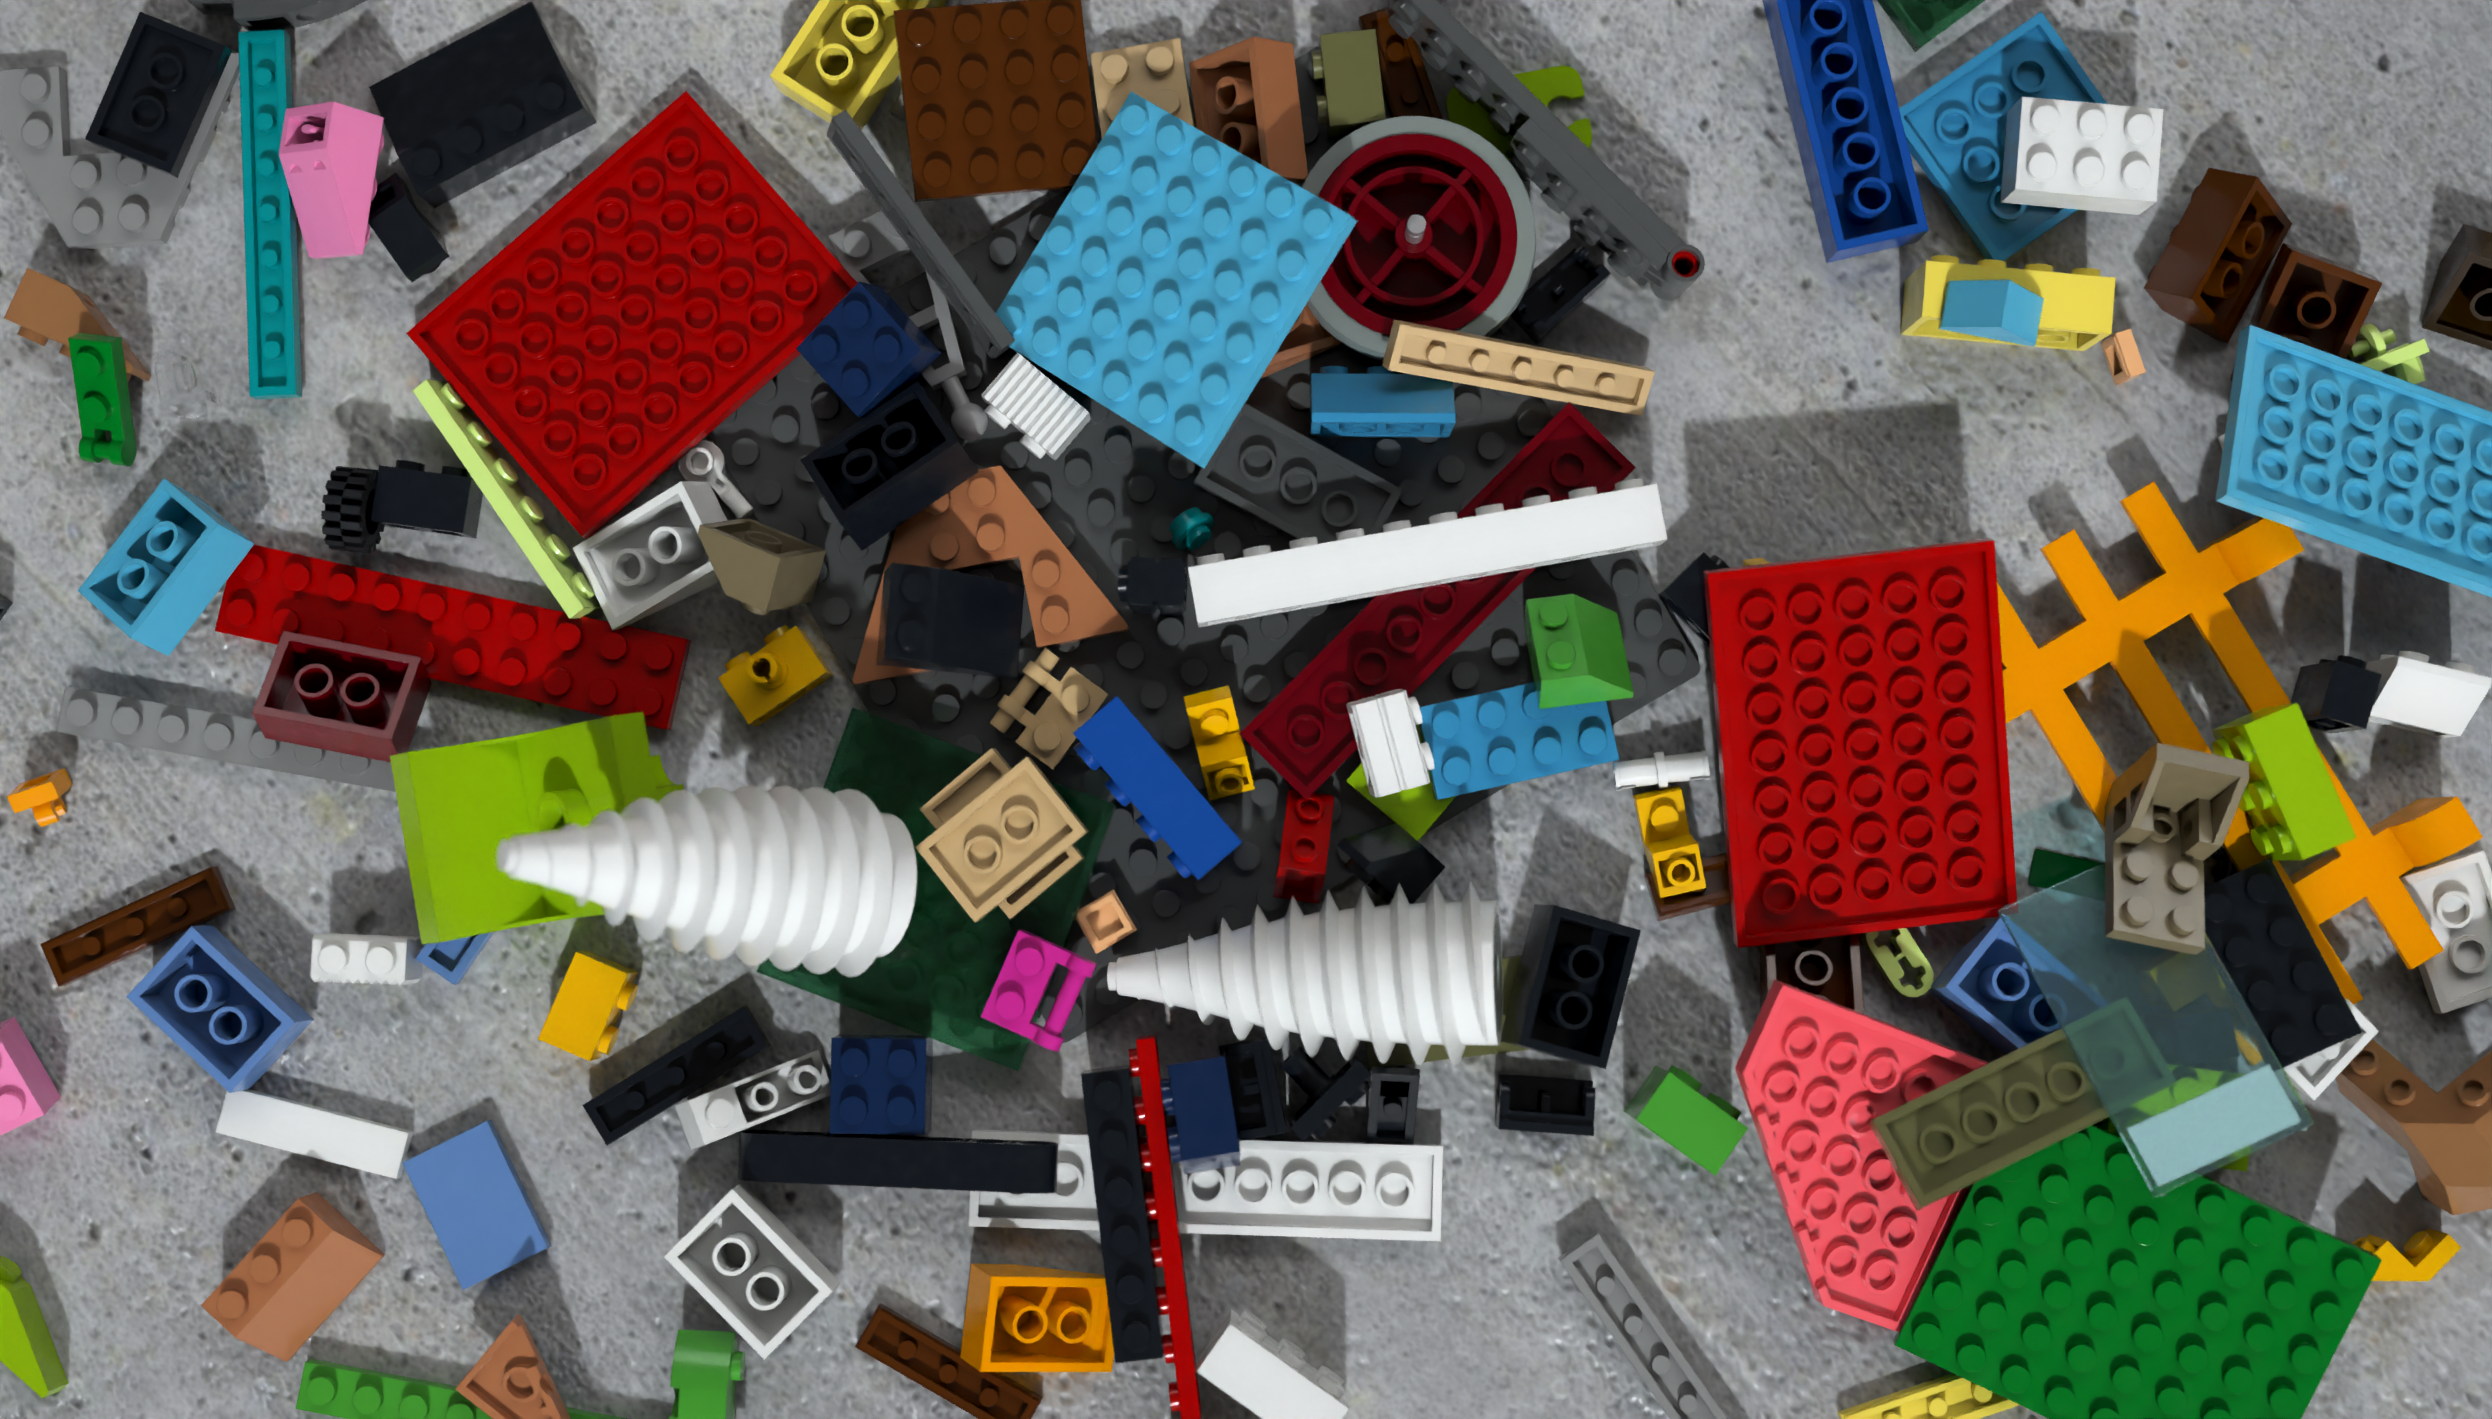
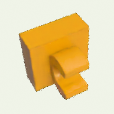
(43, 796)

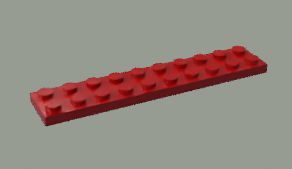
(459, 634)

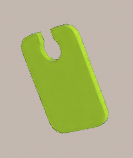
(1544, 83)

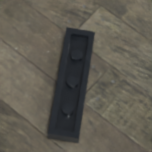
(676, 1075)

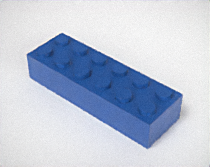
(1846, 125)

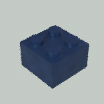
(868, 349)
(881, 1084)
(1203, 1113)

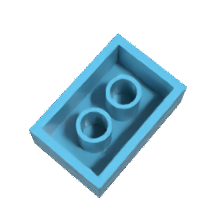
(165, 567)

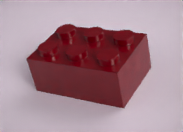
(341, 697)

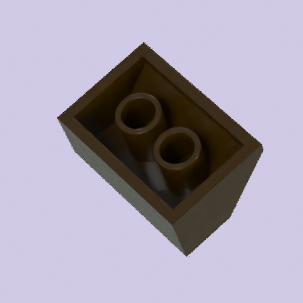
(2463, 290)

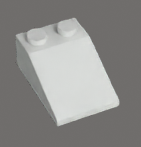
(652, 554)

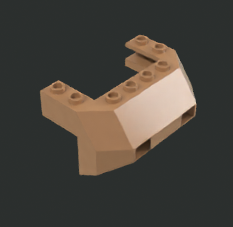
(2442, 1131)

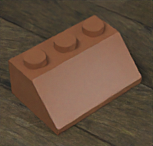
(1253, 103)
(293, 1278)

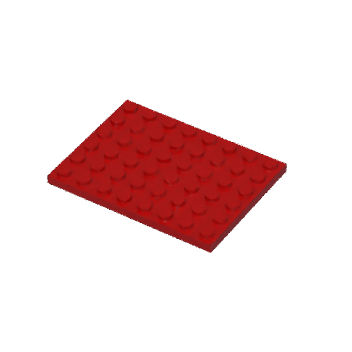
(634, 315)
(1862, 741)

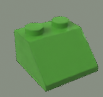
(1575, 651)

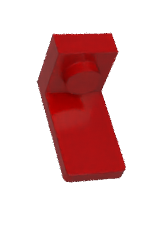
(1304, 847)

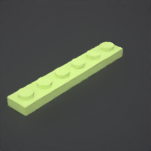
(498, 484)

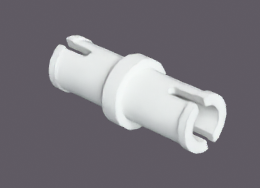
(1660, 770)

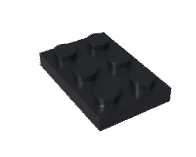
(158, 94)

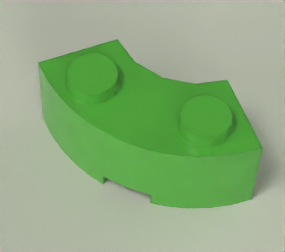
(705, 1374)

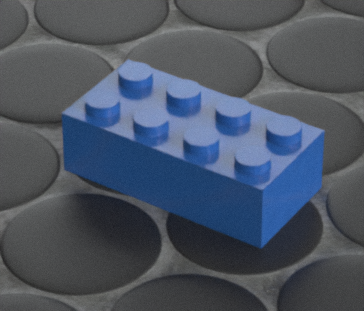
(1157, 788)

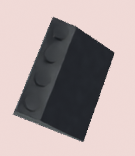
(481, 106)

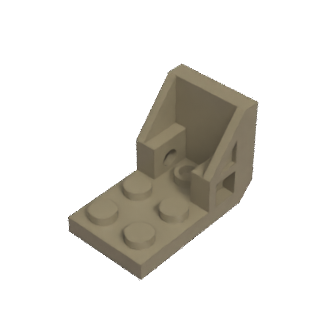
(2158, 831)

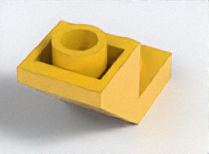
(1219, 742)
(1668, 842)
(2422, 1259)

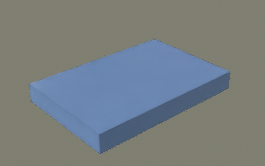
(476, 1204)

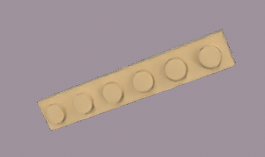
(1517, 368)

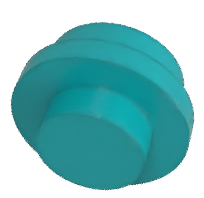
(1191, 529)

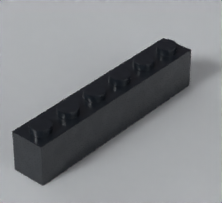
(1122, 1214)

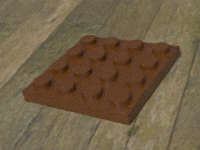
(995, 97)

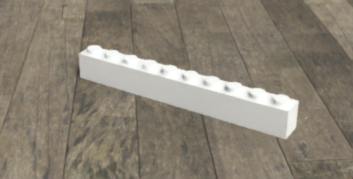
(1427, 554)

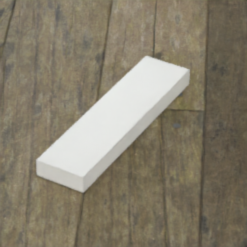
(315, 1132)

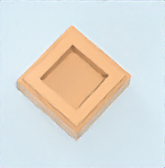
(2123, 357)
(1105, 921)

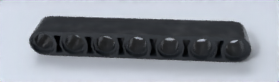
(898, 1161)

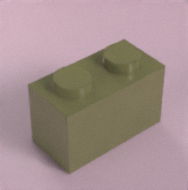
(1349, 81)

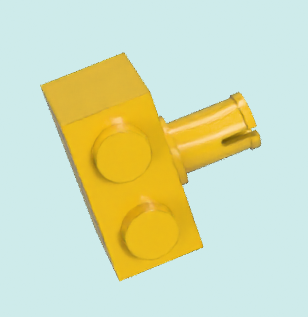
(774, 674)

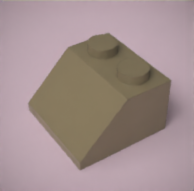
(762, 564)

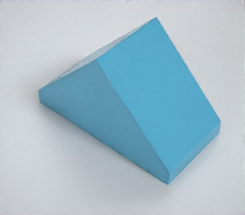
(1992, 310)

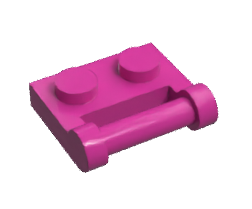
(1023, 985)

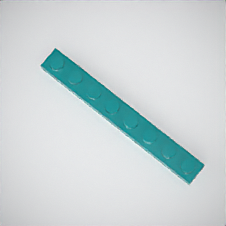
(269, 218)

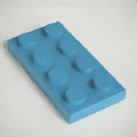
(1509, 740)

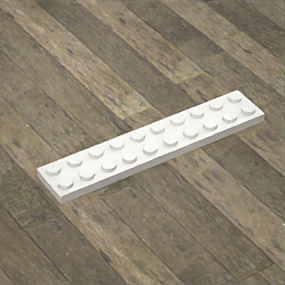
(1274, 1191)

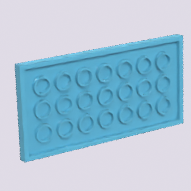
(2359, 459)

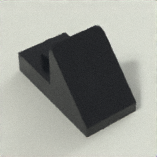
(1392, 1105)

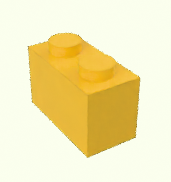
(589, 1006)

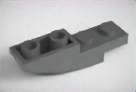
(275, 14)

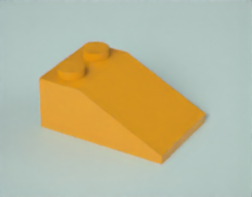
(1036, 1320)

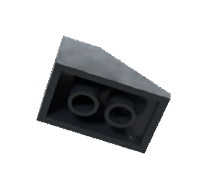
(949, 622)

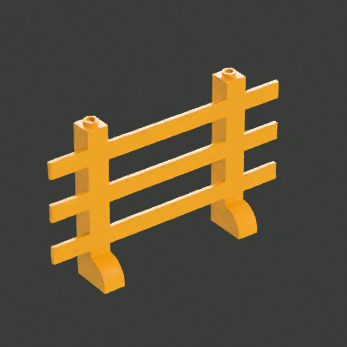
(2115, 633)

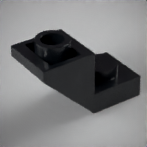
(405, 230)

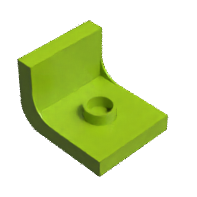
(475, 794)

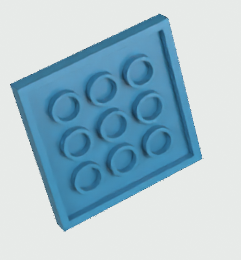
(1961, 129)

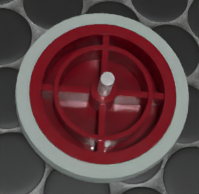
(1435, 237)

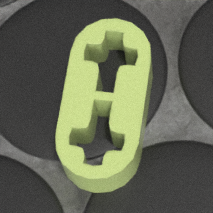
(1891, 969)

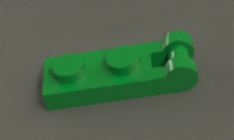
(102, 399)

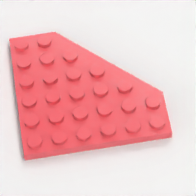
(1812, 1089)

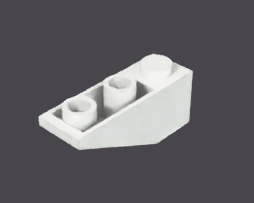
(754, 1100)

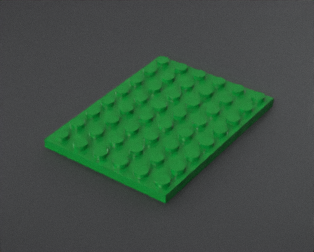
(2131, 1305)

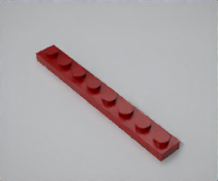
(1168, 1247)

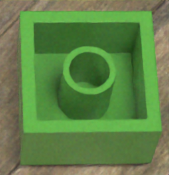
(1681, 1116)

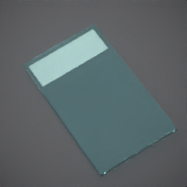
(2156, 1037)

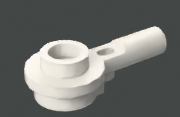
(707, 464)

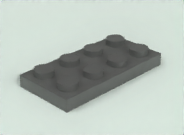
(1295, 481)

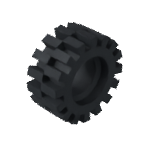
(350, 510)

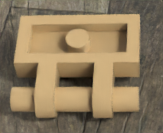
(1067, 708)

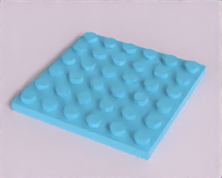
(1171, 277)

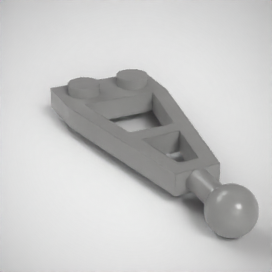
(875, 243)

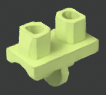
(2400, 361)

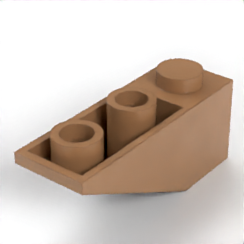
(57, 312)

